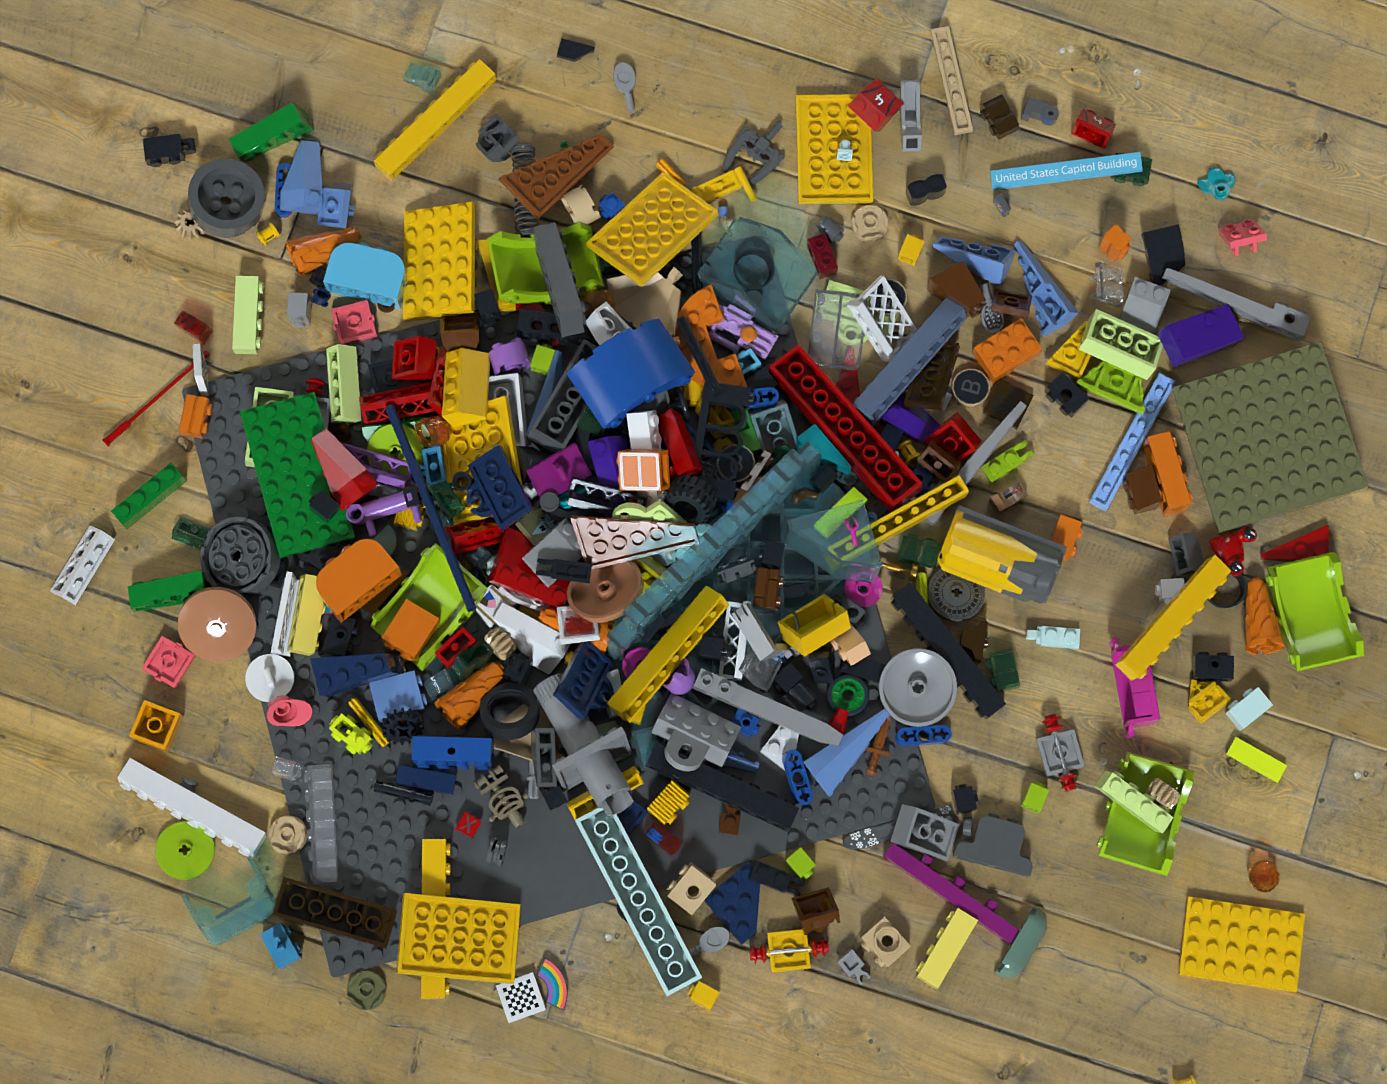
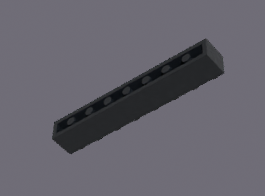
(941, 641)
(727, 789)

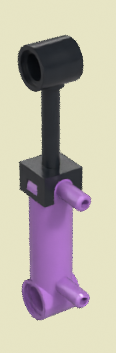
(398, 502)

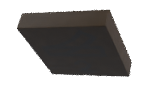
(1004, 400)

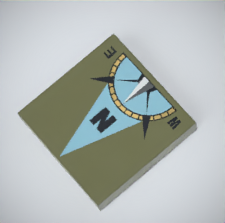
(536, 525)

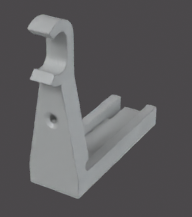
(758, 636)

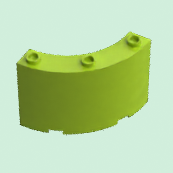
(519, 271)
(435, 591)
(1314, 612)
(1127, 837)

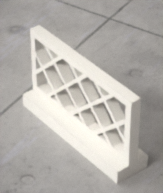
(864, 317)
(285, 616)

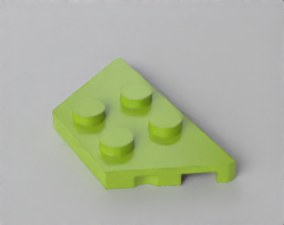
(1115, 385)

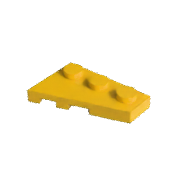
(1069, 357)

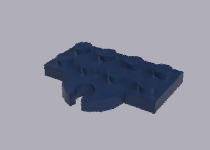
(498, 489)
(585, 681)

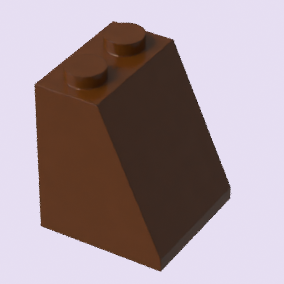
(960, 287)

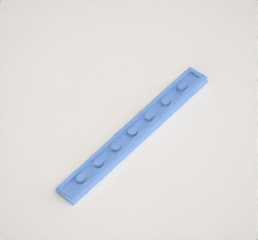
(1132, 442)

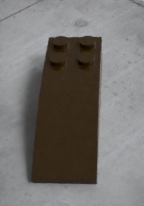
(333, 912)

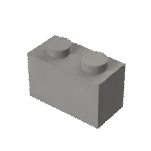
(299, 309)

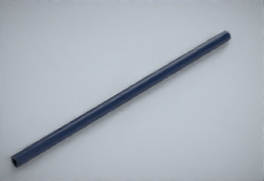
(430, 507)

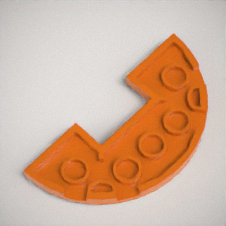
(703, 311)

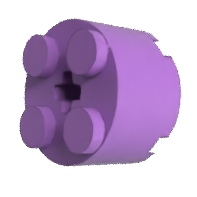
(509, 357)

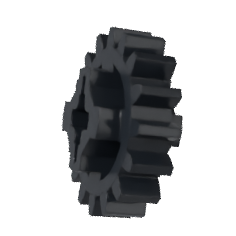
(402, 726)

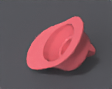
(288, 711)

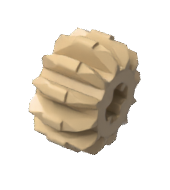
(184, 229)
(500, 643)
(1163, 793)

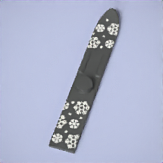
(884, 832)

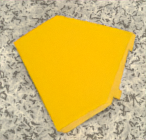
(1206, 700)

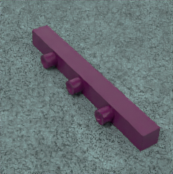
(952, 892)

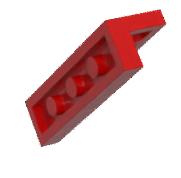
(396, 397)
(471, 538)

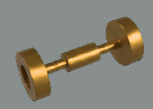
(897, 568)

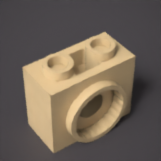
(690, 876)
(873, 942)

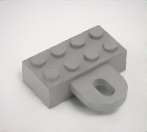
(695, 730)

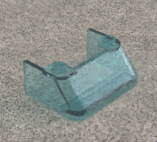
(239, 917)

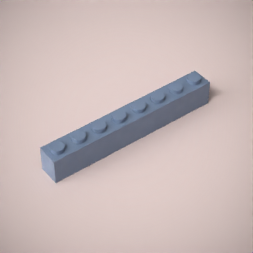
(910, 360)

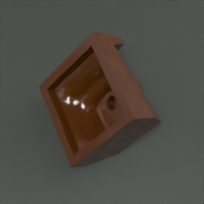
(460, 331)
(816, 910)

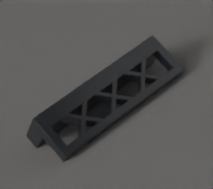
(600, 505)

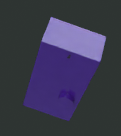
(1200, 335)

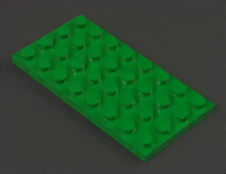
(291, 473)

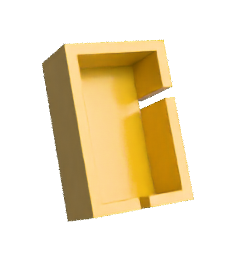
(817, 623)

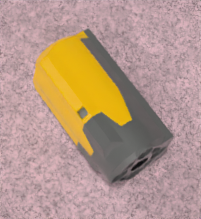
(1000, 556)

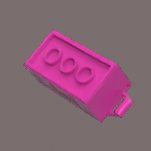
(1136, 697)

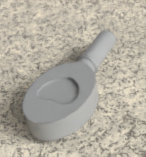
(625, 82)
(990, 320)
(711, 941)

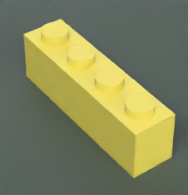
(306, 617)
(947, 948)

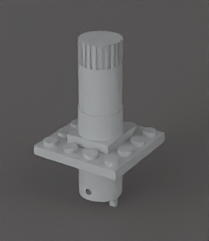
(590, 756)

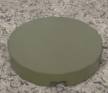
(366, 990)

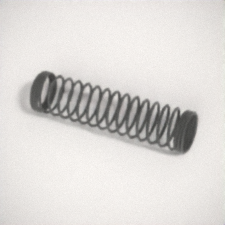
(523, 156)

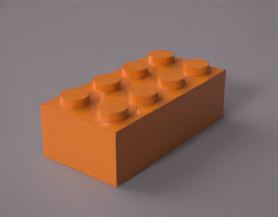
(1171, 481)

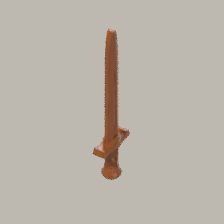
(877, 748)

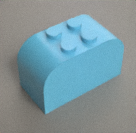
(366, 274)

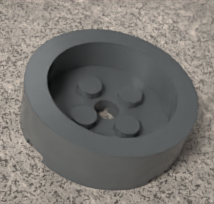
(223, 179)
(257, 562)

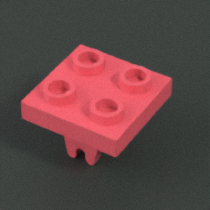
(1242, 234)

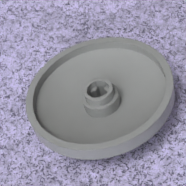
(917, 687)

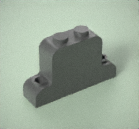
(996, 845)

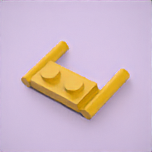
(725, 185)

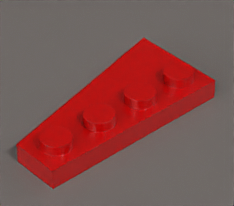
(435, 397)

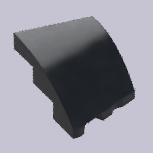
(1163, 251)

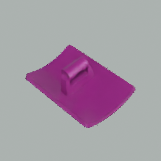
(557, 471)

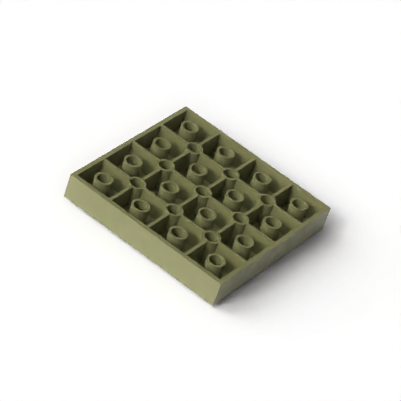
(1270, 438)

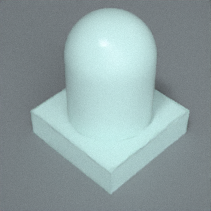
(845, 152)

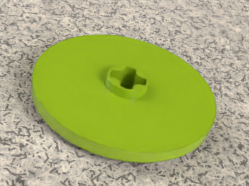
(385, 440)
(175, 862)

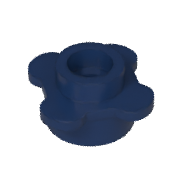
(320, 297)

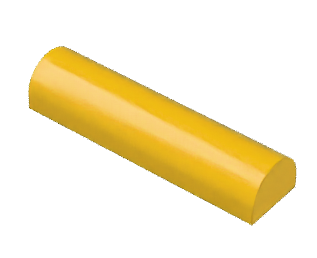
(585, 803)

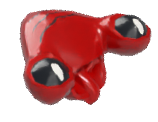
(1230, 550)

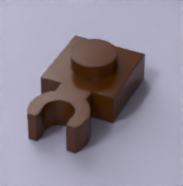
(729, 821)

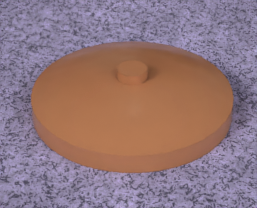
(607, 594)
(217, 624)

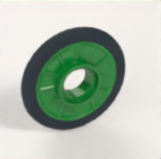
(854, 684)

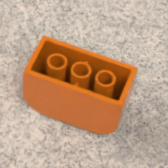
(355, 577)

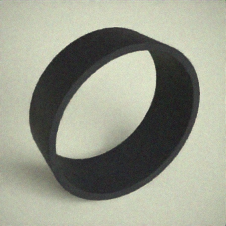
(758, 252)
(1243, 588)

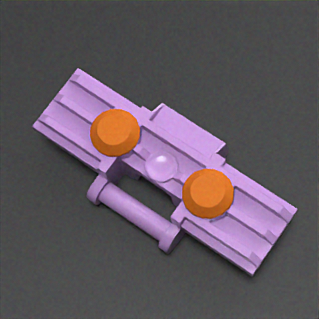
(746, 332)

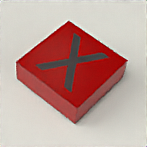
(468, 825)

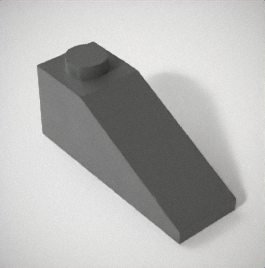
(544, 756)

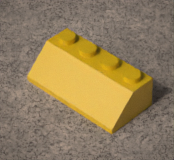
(465, 387)

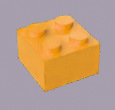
(156, 726)

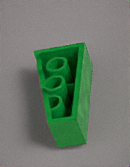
(271, 132)
(165, 591)

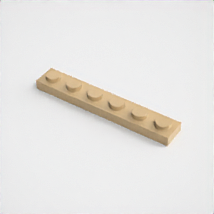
(951, 80)

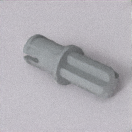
(533, 790)

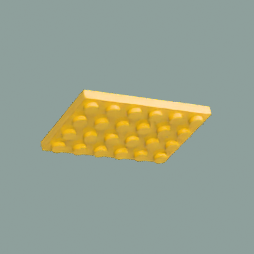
(820, 128)
(652, 229)
(439, 261)
(473, 441)
(458, 938)
(1241, 944)

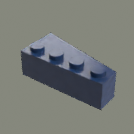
(346, 673)

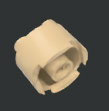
(580, 206)

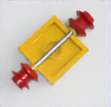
(788, 951)

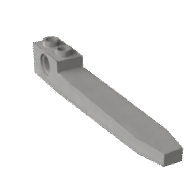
(1267, 317)
(972, 466)
(765, 708)

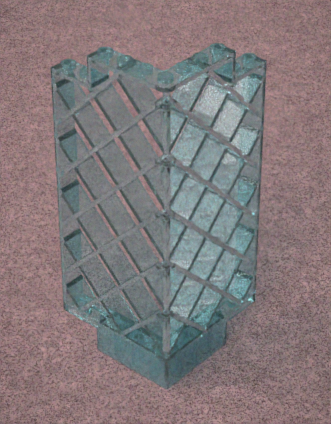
(728, 533)

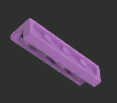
(379, 474)

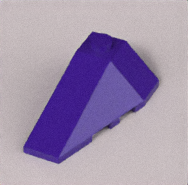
(913, 421)
(604, 458)

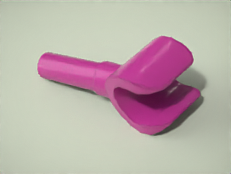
(852, 530)

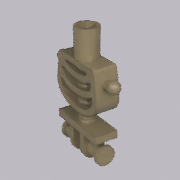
(513, 813)

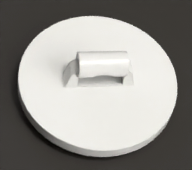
(269, 677)

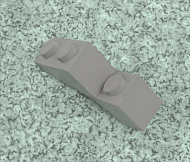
(910, 115)

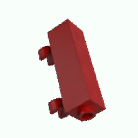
(679, 445)

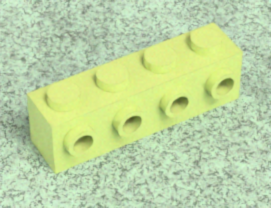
(246, 314)
(343, 384)
(1133, 801)

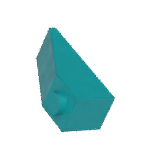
(821, 443)

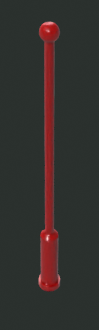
(127, 423)

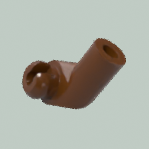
(802, 493)

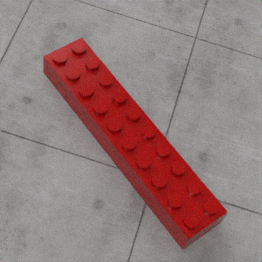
(845, 428)

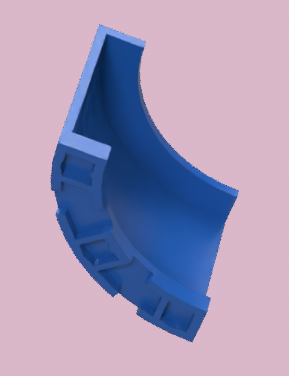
(630, 372)

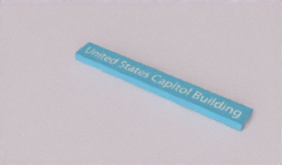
(1066, 171)

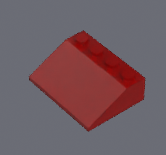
(515, 575)

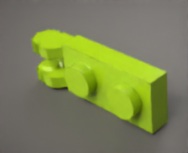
(1005, 462)

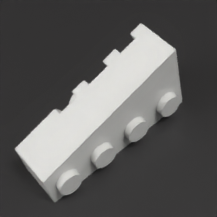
(605, 323)

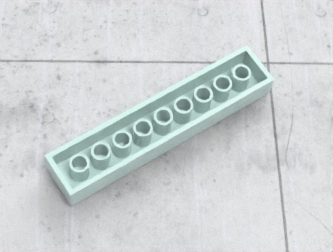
(638, 900)

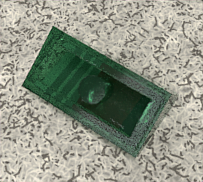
(446, 499)
(190, 533)

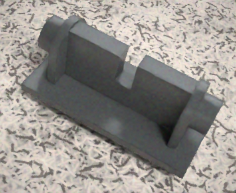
(742, 565)

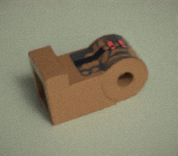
(1007, 498)

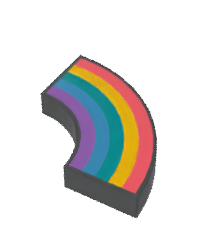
(555, 984)

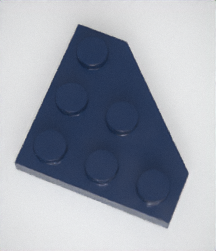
(737, 904)

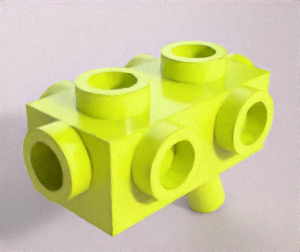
(357, 739)

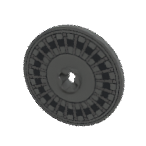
(950, 607)

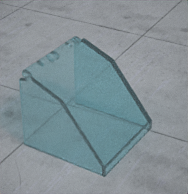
(790, 280)
(829, 544)

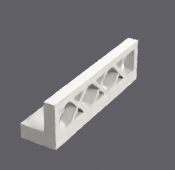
(84, 565)
(740, 647)

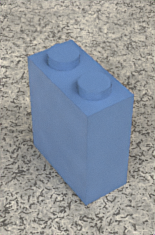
(397, 693)

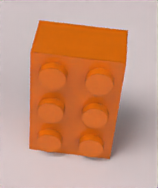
(1007, 350)

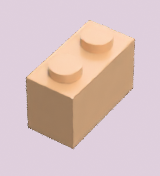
(850, 646)

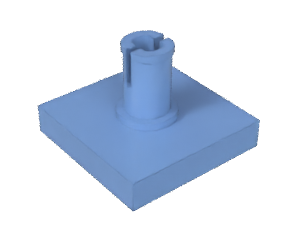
(335, 208)

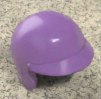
(681, 679)

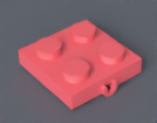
(354, 322)
(168, 662)

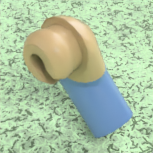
(723, 217)

